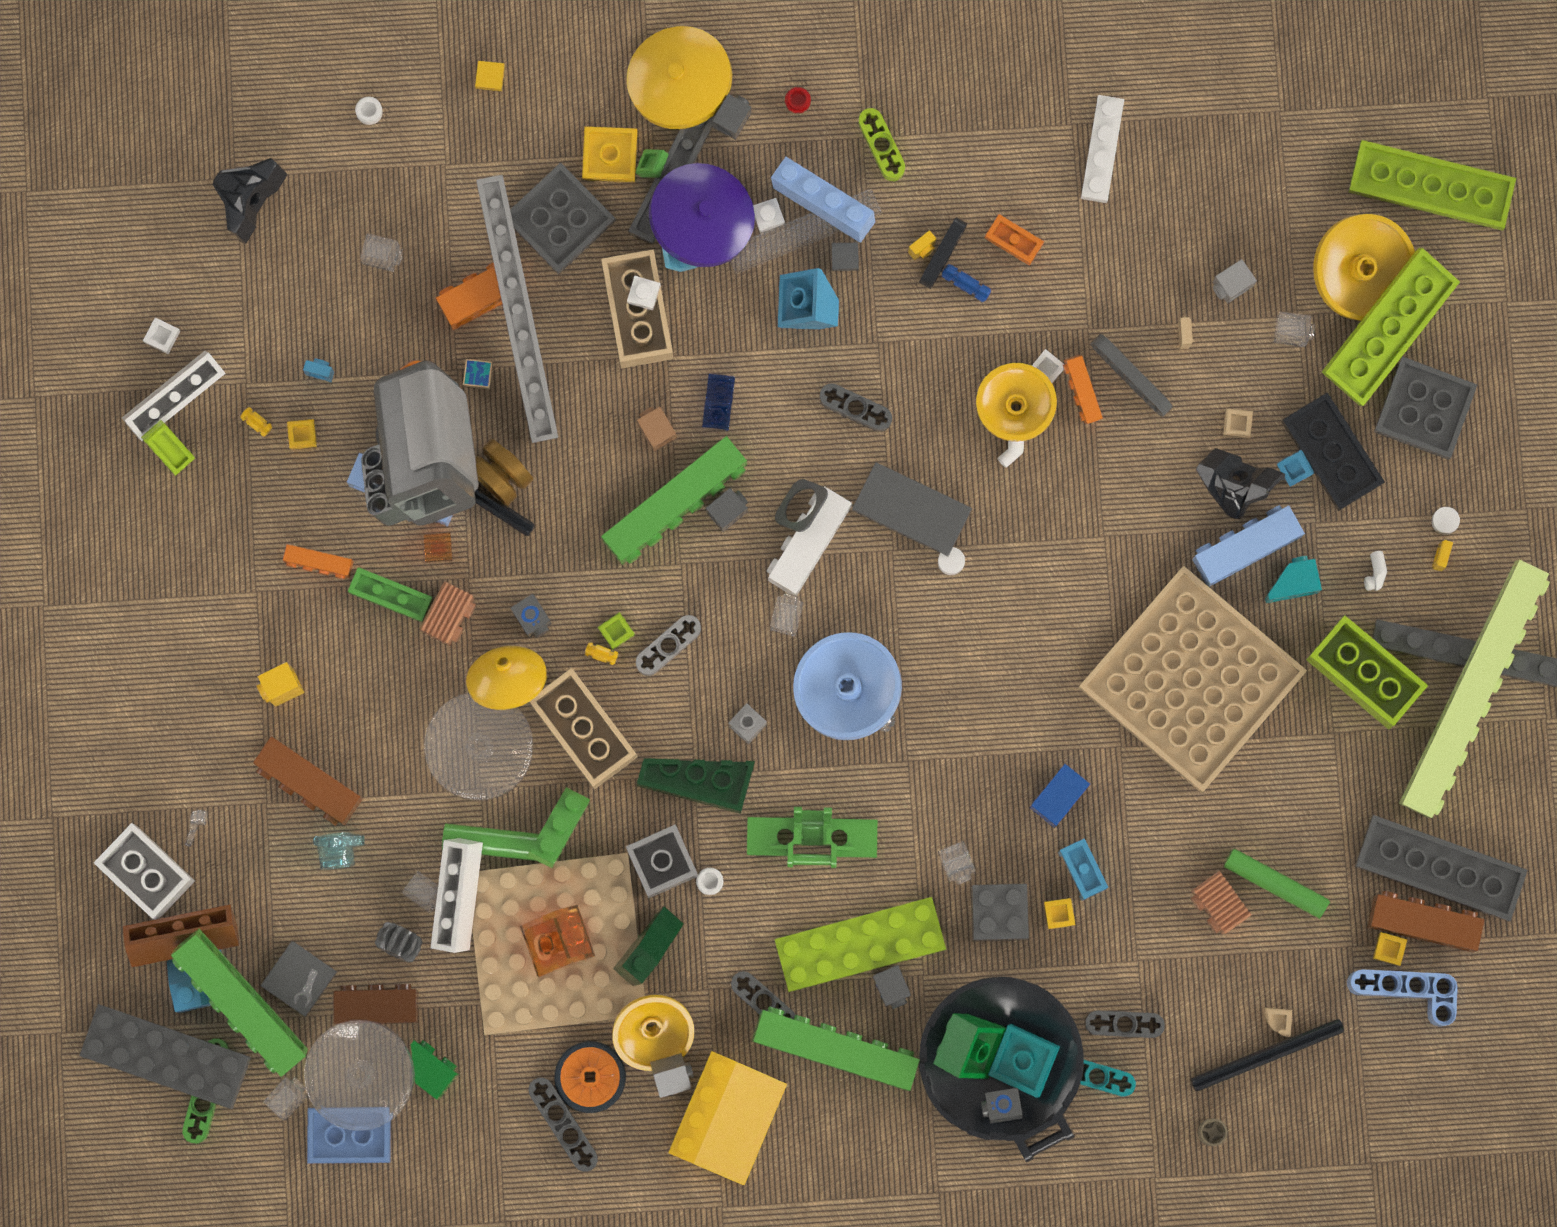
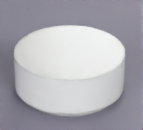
(368, 110)
(1445, 520)
(953, 564)
(709, 881)

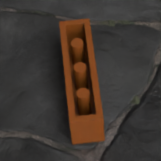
(307, 781)
(1425, 922)
(156, 939)

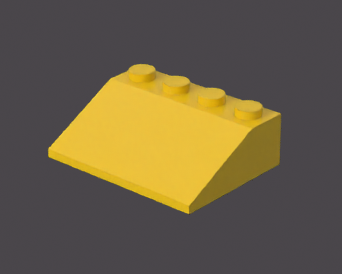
(727, 1118)

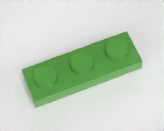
(390, 594)
(559, 827)

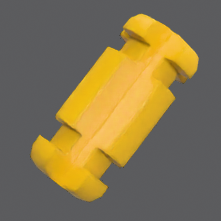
(255, 421)
(601, 653)

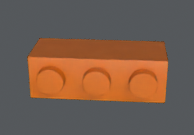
(471, 298)

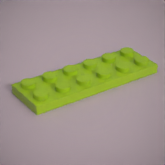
(1432, 185)
(1390, 326)
(860, 944)

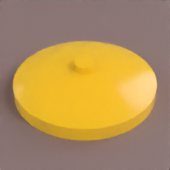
(679, 77)
(1359, 262)

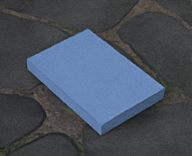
(338, 1145)

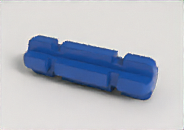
(966, 283)

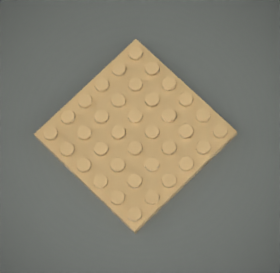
(1192, 679)
(579, 994)

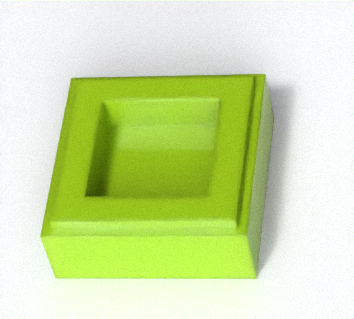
(616, 631)

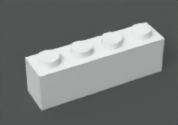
(174, 394)
(807, 547)
(456, 895)

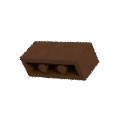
(376, 1004)

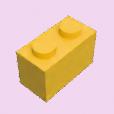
(279, 685)

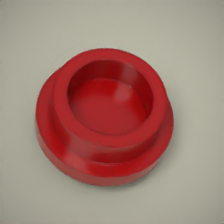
(797, 100)

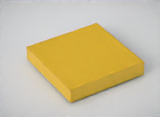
(609, 154)

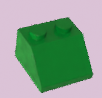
(969, 1046)

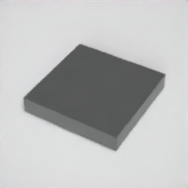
(291, 975)

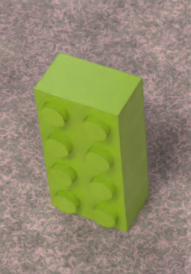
(1367, 672)

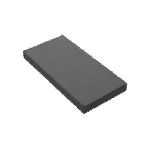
(911, 509)

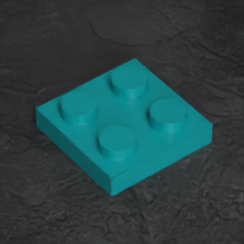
(1024, 1060)

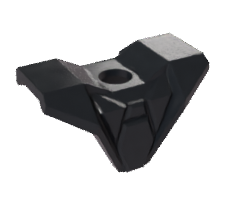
(245, 192)
(1232, 495)

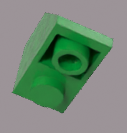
(431, 1072)

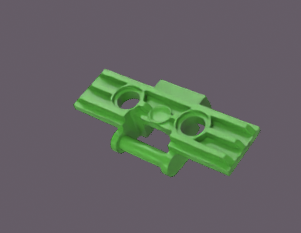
(812, 829)

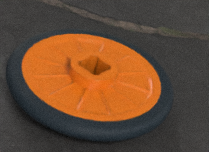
(609, 1077)

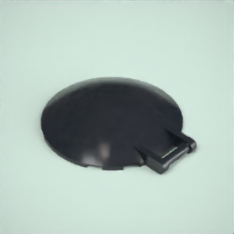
(1033, 1010)

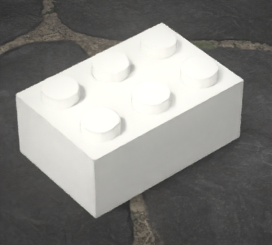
(144, 871)

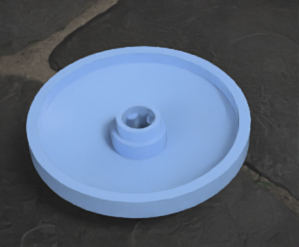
(847, 686)

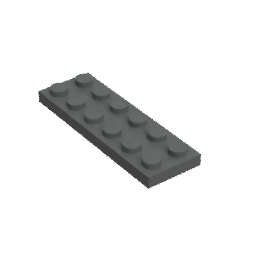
(1441, 868)
(165, 1056)

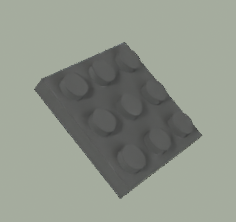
(560, 218)
(1425, 408)

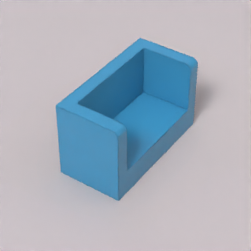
(1083, 869)

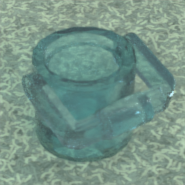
(336, 849)

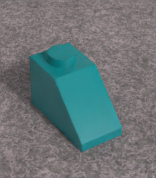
(1296, 581)

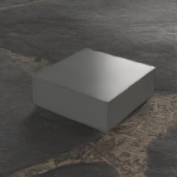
(845, 256)

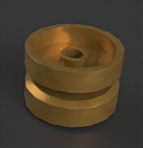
(501, 470)

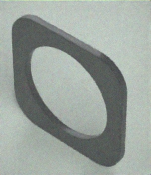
(801, 526)

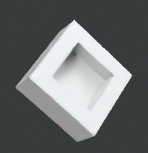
(768, 215)
(643, 293)
(161, 335)
(1049, 365)

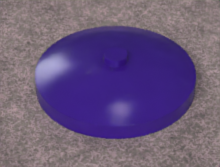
(701, 215)

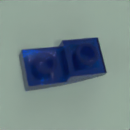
(718, 401)

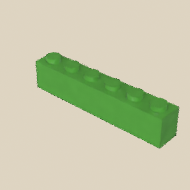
(675, 500)
(239, 1003)
(836, 1050)

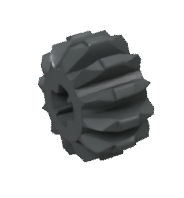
(398, 942)

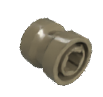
(1216, 1133)

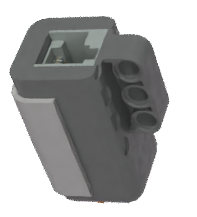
(425, 448)

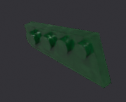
(706, 782)

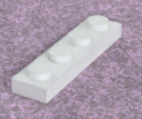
(1102, 148)

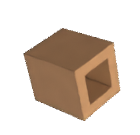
(656, 428)

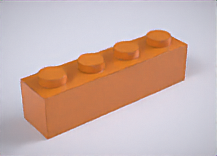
(1083, 389)
(319, 561)

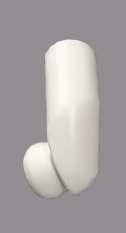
(1014, 450)
(1379, 572)

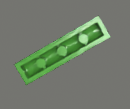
(495, 841)
(1276, 883)

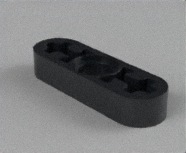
(943, 253)

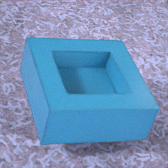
(319, 369)
(1295, 468)

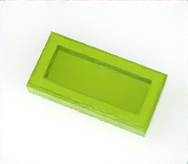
(168, 447)

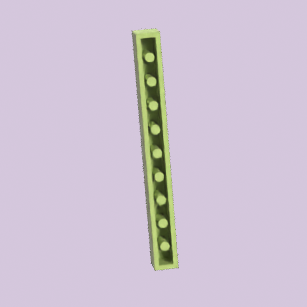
(1474, 689)

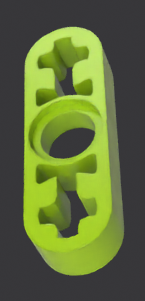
(867, 130)

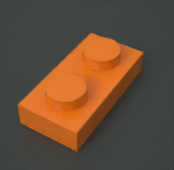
(1014, 239)

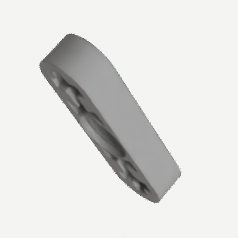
(668, 656)

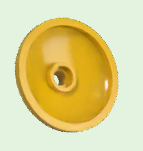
(1016, 385)
(506, 677)
(643, 1044)

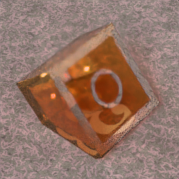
(557, 940)

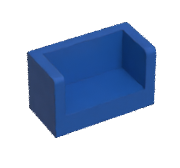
(1059, 795)

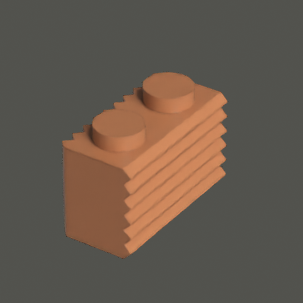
(447, 614)
(1219, 903)

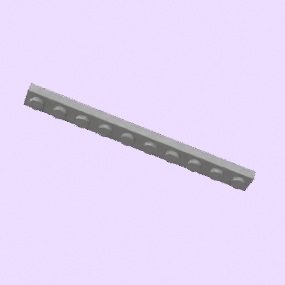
(517, 308)

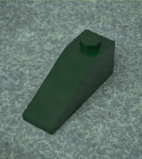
(649, 947)

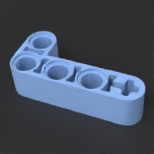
(1402, 989)

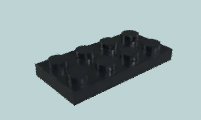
(1333, 451)

